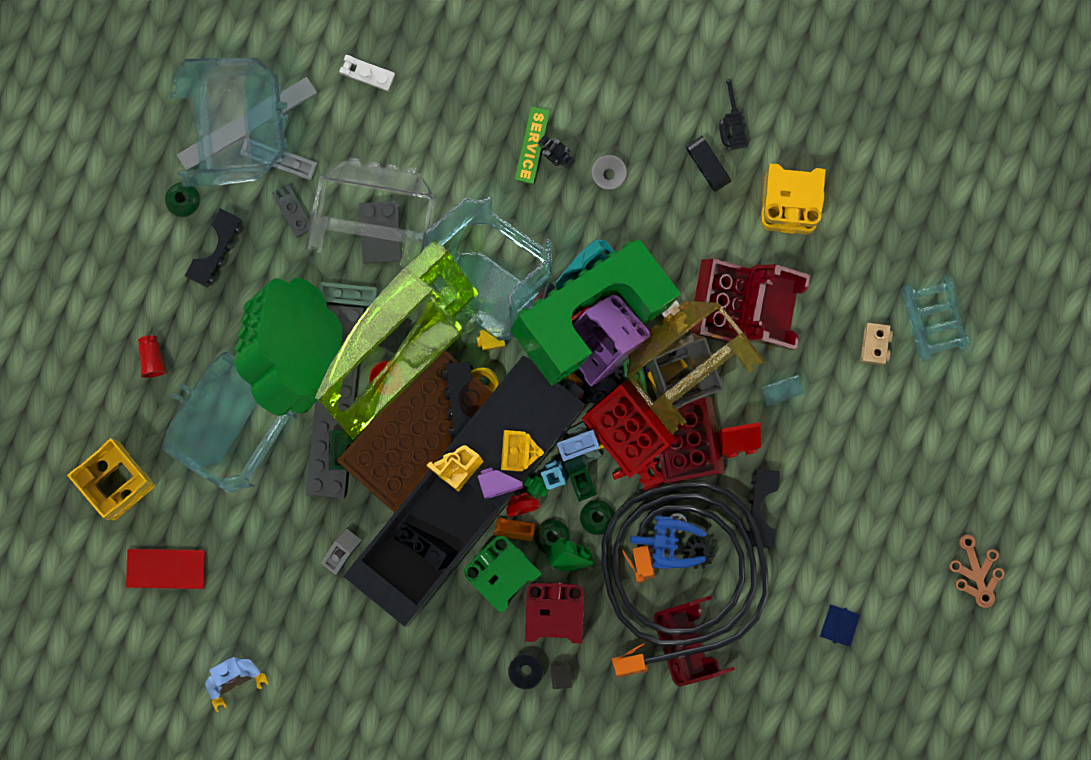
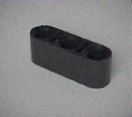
(708, 164)

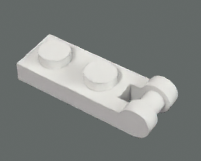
(367, 73)

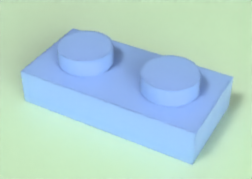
(578, 445)

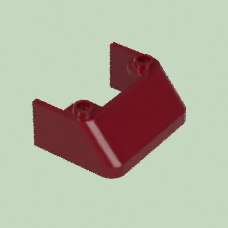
(689, 668)

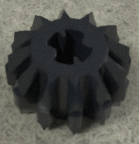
(705, 552)

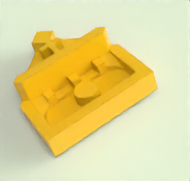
(518, 451)

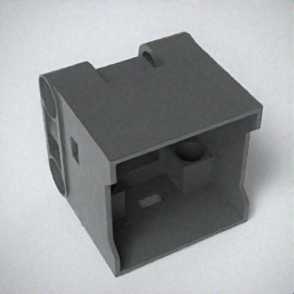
(698, 352)

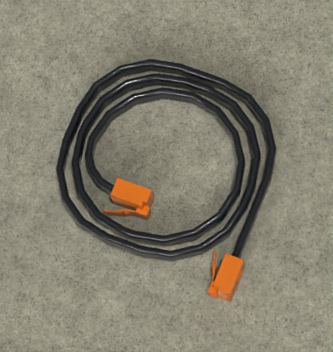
(637, 664)

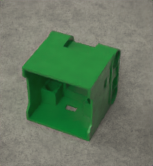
(508, 565)

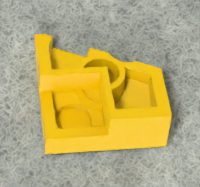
(457, 466)

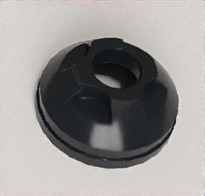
(525, 682)

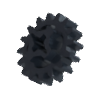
(556, 152)

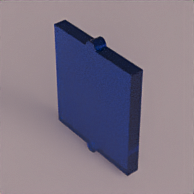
(840, 625)

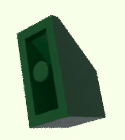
(580, 478)

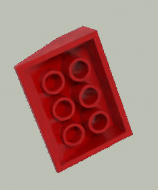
(629, 428)

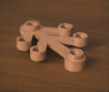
(977, 573)

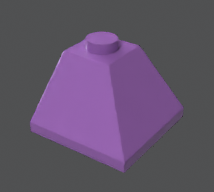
(497, 483)

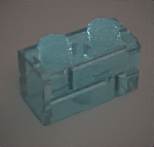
(782, 391)

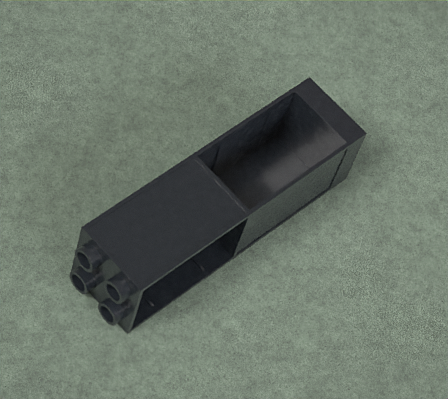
(521, 402)

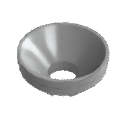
(613, 163)

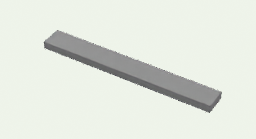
(292, 96)

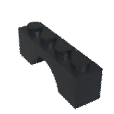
(203, 270)
(456, 377)
(764, 483)

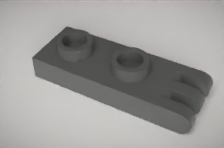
(292, 211)

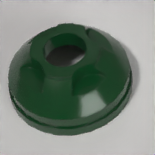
(186, 208)
(586, 516)
(550, 525)

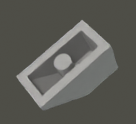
(340, 551)

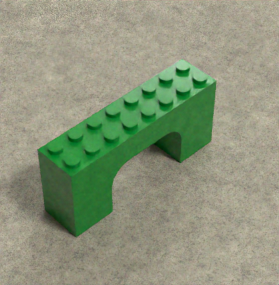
(548, 329)

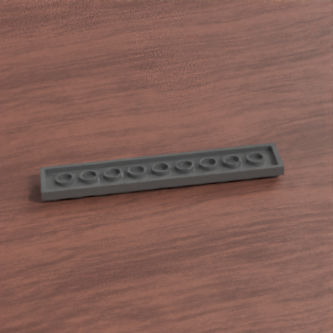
(320, 479)

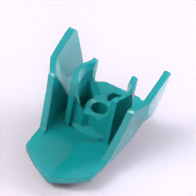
(585, 260)

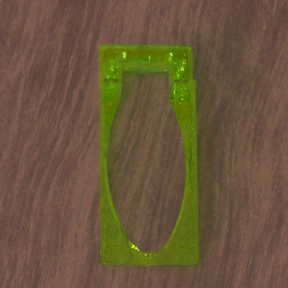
(423, 345)

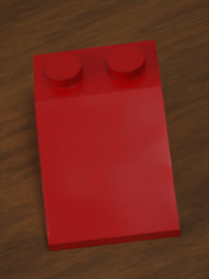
(740, 439)

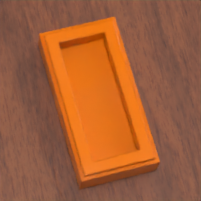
(514, 529)

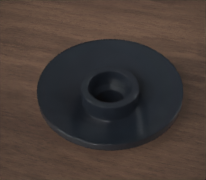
(599, 391)

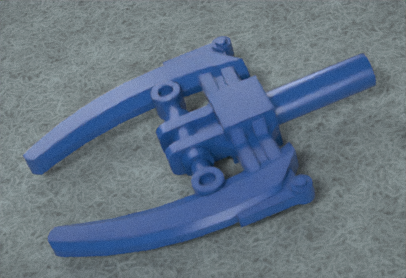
(661, 542)

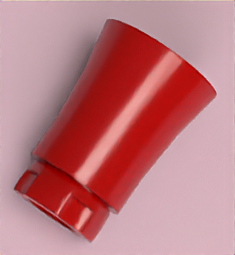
(151, 357)

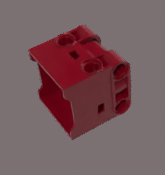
(565, 614)

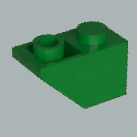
(569, 556)

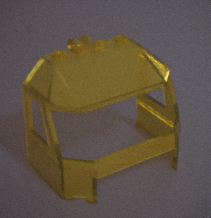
(665, 335)

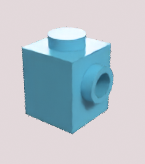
(554, 474)

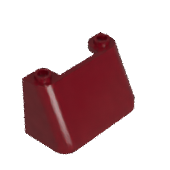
(771, 305)

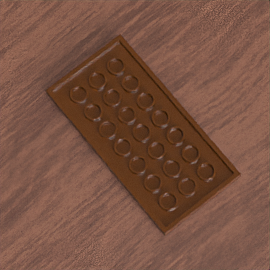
(408, 435)

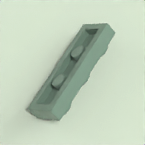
(348, 294)

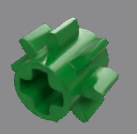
(536, 487)

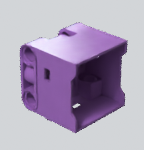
(611, 335)

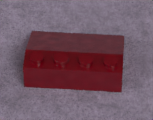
(725, 285)
(698, 445)

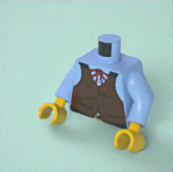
(230, 675)

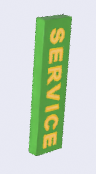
(530, 149)

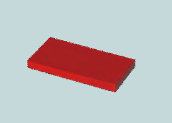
(165, 568)

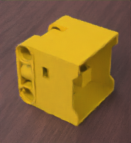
(792, 200)
(89, 474)

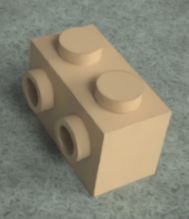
(876, 344)

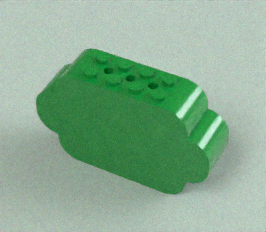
(287, 345)

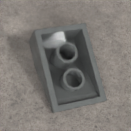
(376, 249)

